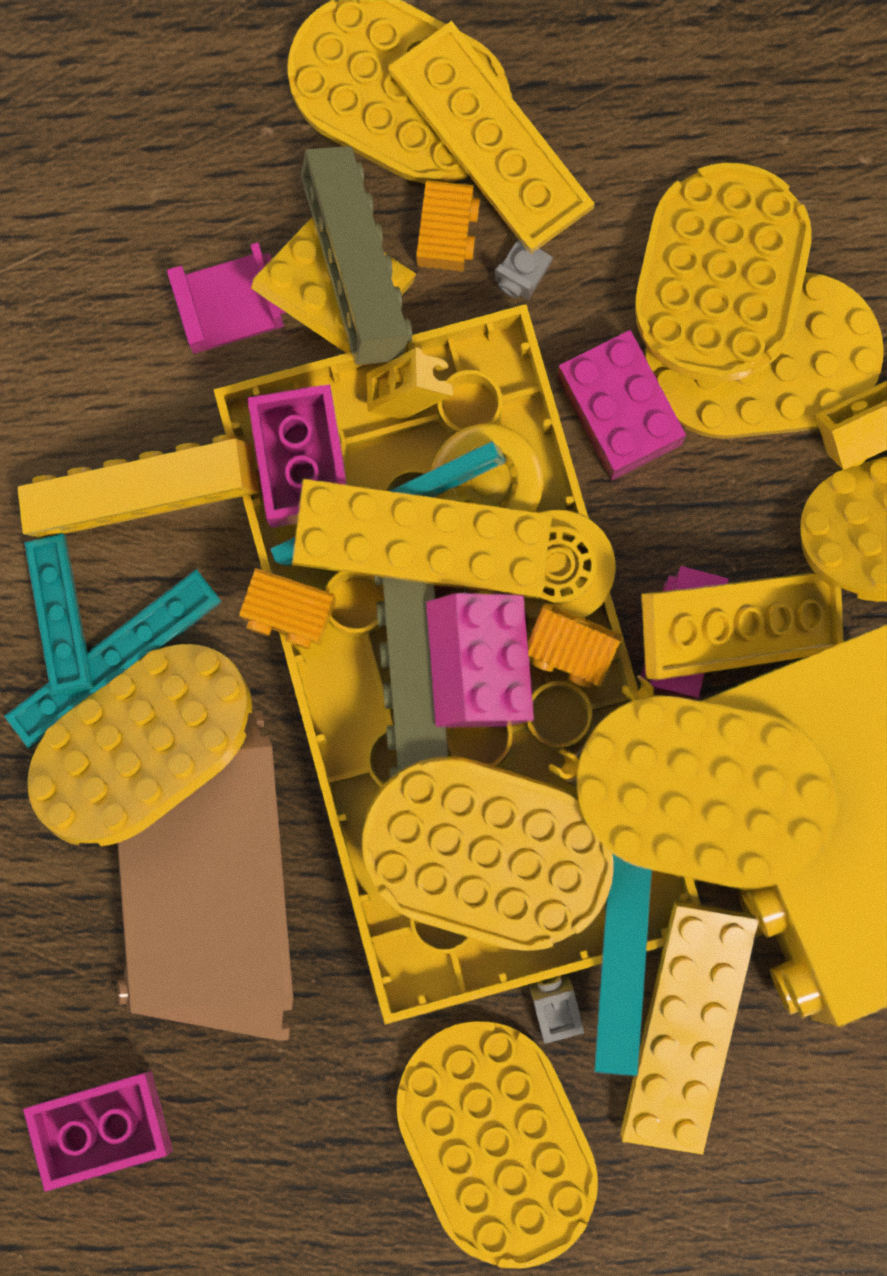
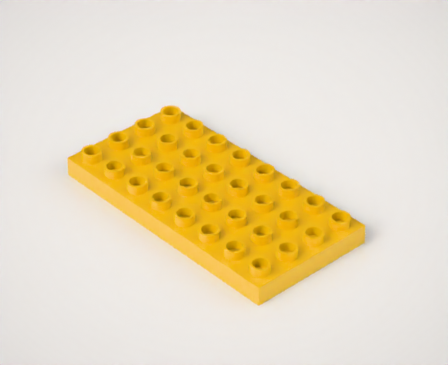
(340, 684)

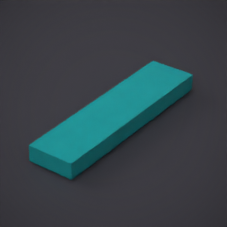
(58, 615)

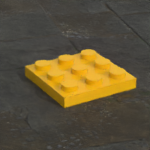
(302, 286)

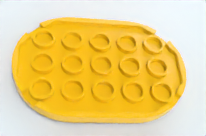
(351, 98)
(723, 272)
(826, 361)
(848, 530)
(139, 745)
(707, 791)
(485, 853)
(497, 1144)

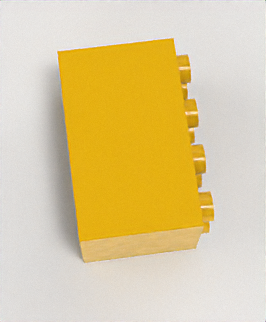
(836, 908)

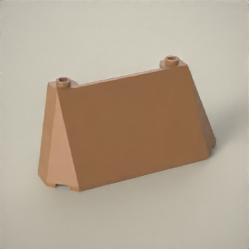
(211, 904)

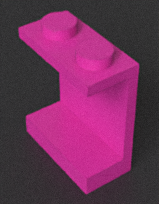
(221, 305)

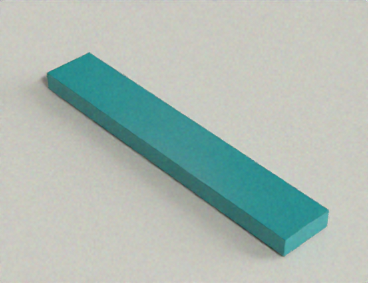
(429, 484)
(145, 632)
(623, 970)

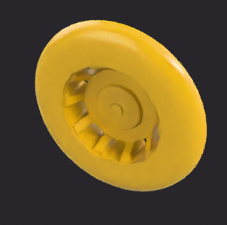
(495, 485)
(565, 566)

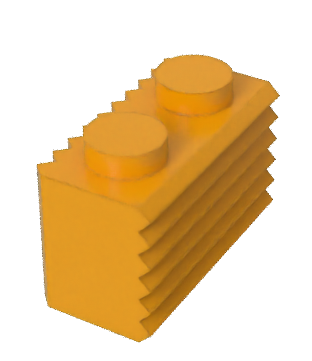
(445, 226)
(287, 608)
(572, 646)

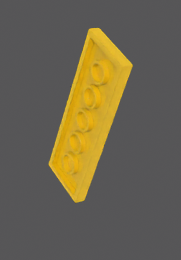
(491, 137)
(421, 539)
(739, 624)
(689, 1027)

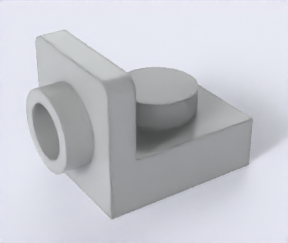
(522, 271)
(556, 1008)

